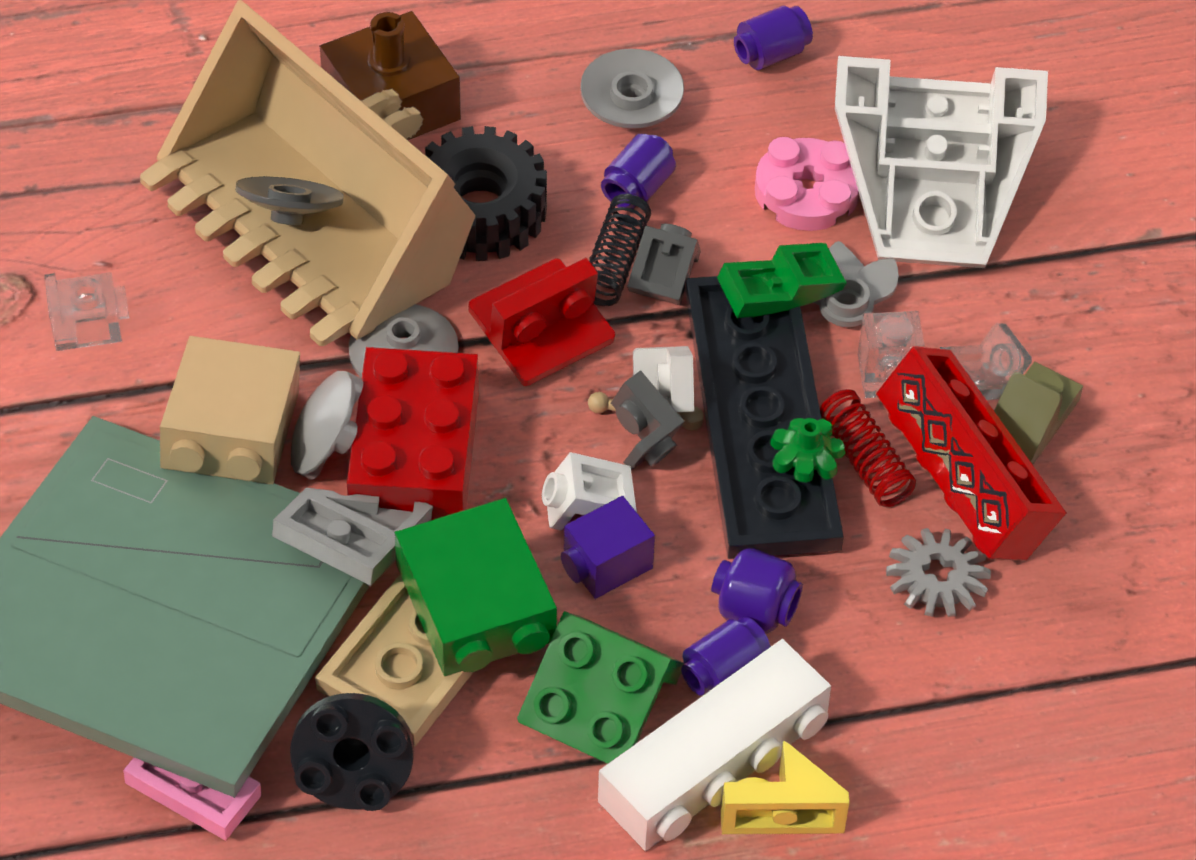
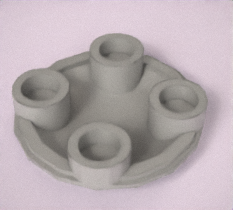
(325, 423)

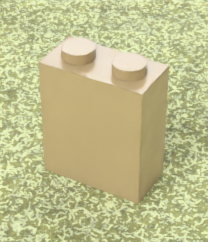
(230, 410)

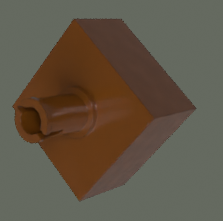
(400, 57)

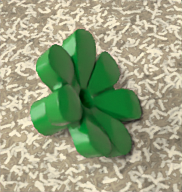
(807, 448)

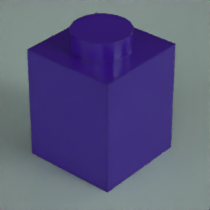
(607, 547)

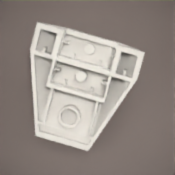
(937, 156)

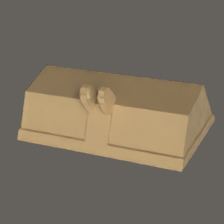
(281, 115)

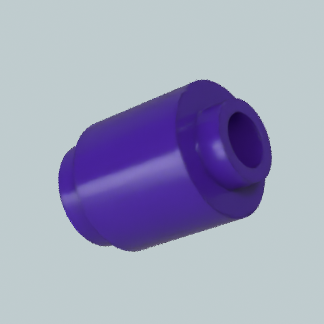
(773, 36)
(639, 169)
(722, 653)

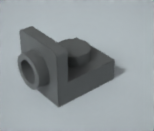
(664, 263)
(650, 416)

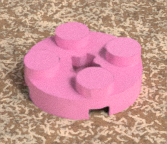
(806, 158)

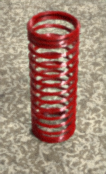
(888, 478)

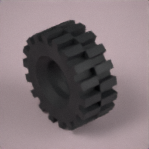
(504, 169)

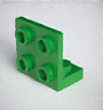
(595, 688)

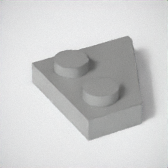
(346, 530)

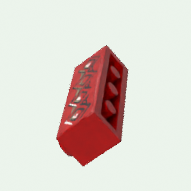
(970, 454)

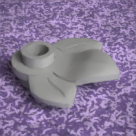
(863, 287)

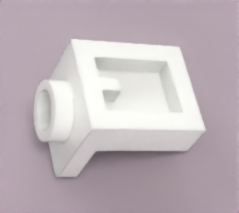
(670, 372)
(584, 485)

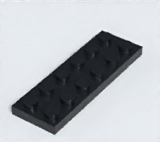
(752, 383)

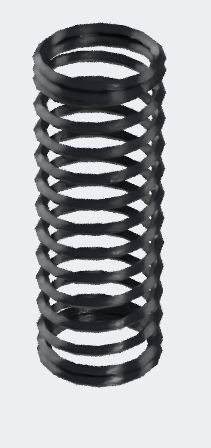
(622, 220)

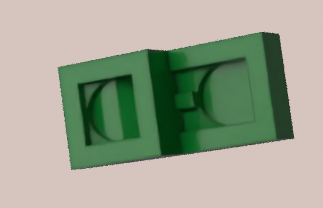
(789, 280)

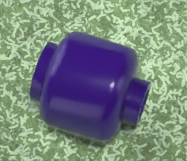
(757, 588)

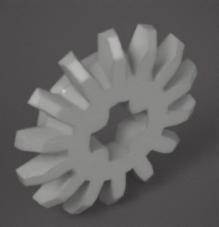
(926, 587)

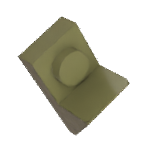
(1036, 407)

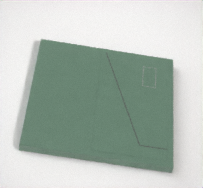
(161, 609)

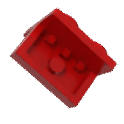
(544, 319)

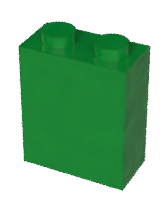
(475, 587)

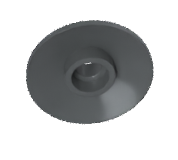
(289, 197)

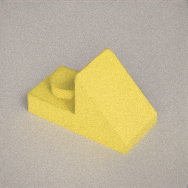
(798, 804)

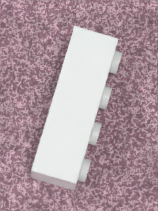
(714, 741)

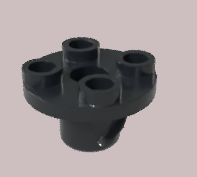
(352, 751)

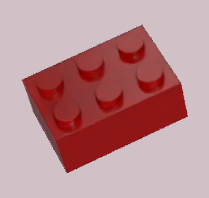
(415, 429)

